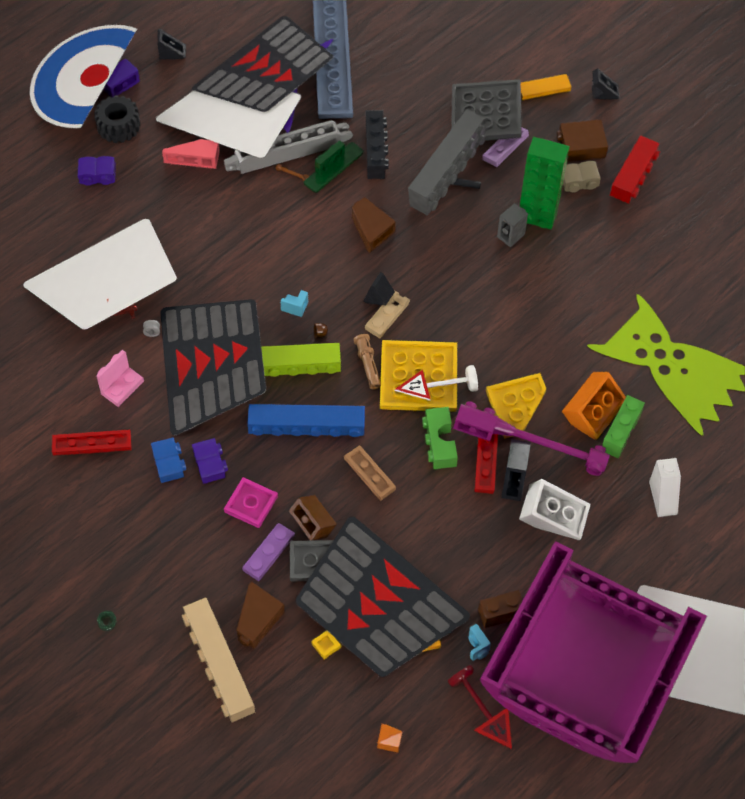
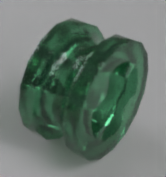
(102, 615)

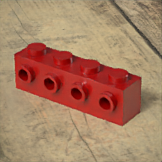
(634, 169)

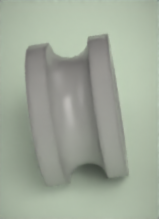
(151, 328)

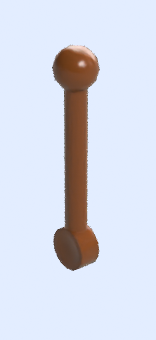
(279, 167)

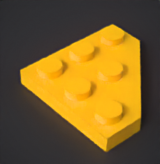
(517, 399)

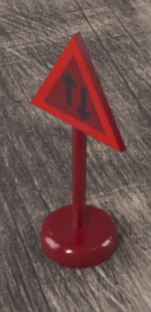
(497, 727)

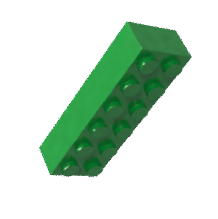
(543, 181)

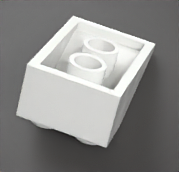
(554, 510)

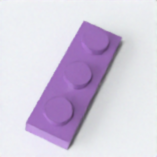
(268, 552)

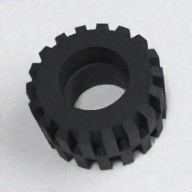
(120, 129)

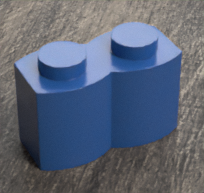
(168, 460)

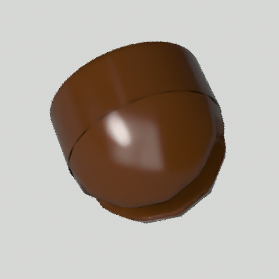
(320, 330)

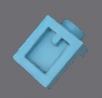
(478, 639)

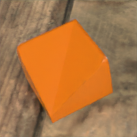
(389, 738)

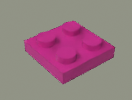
(251, 502)

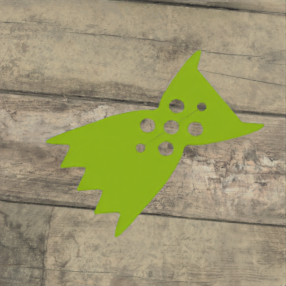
(690, 393)

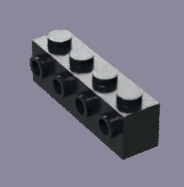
(375, 144)

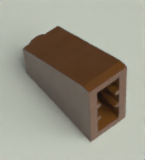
(371, 223)
(257, 616)

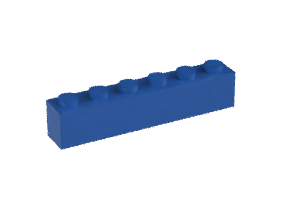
(306, 420)

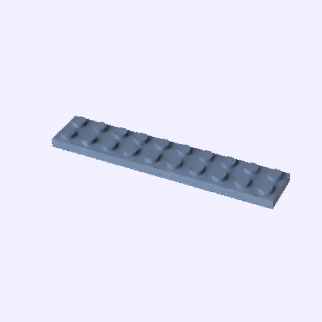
(334, 78)

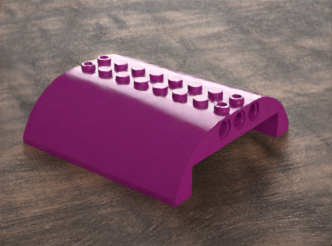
(590, 659)

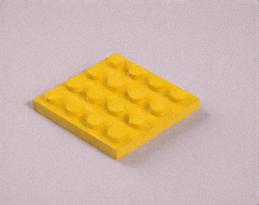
(404, 360)

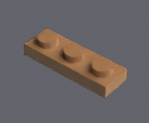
(370, 472)

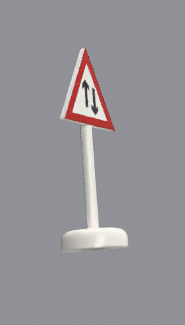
(418, 387)

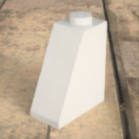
(666, 487)

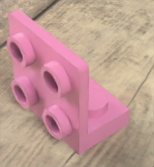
(118, 380)

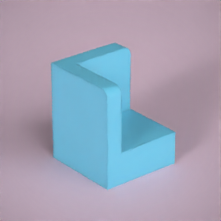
(295, 305)

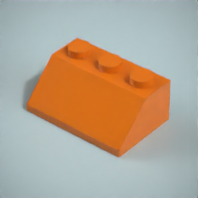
(595, 404)

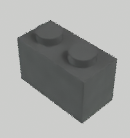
(512, 225)

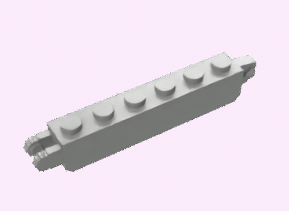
(292, 146)

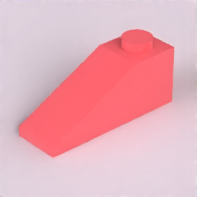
(196, 153)

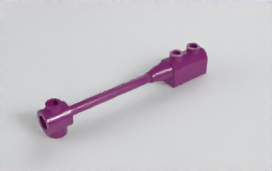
(485, 423)

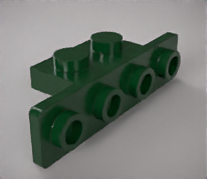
(332, 163)

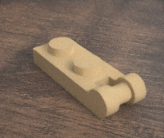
(386, 315)

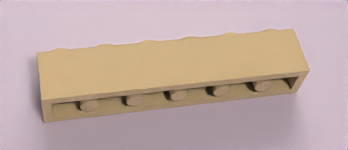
(218, 659)

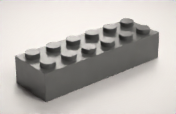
(447, 162)

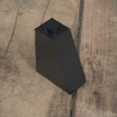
(516, 470)

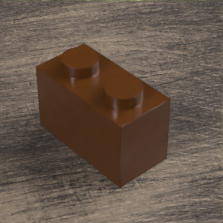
(312, 517)
(499, 608)

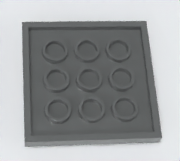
(493, 100)

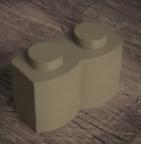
(581, 176)

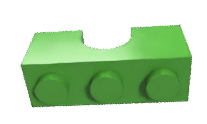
(623, 425)
(441, 453)

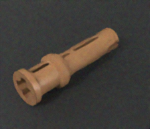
(366, 353)

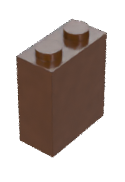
(585, 139)

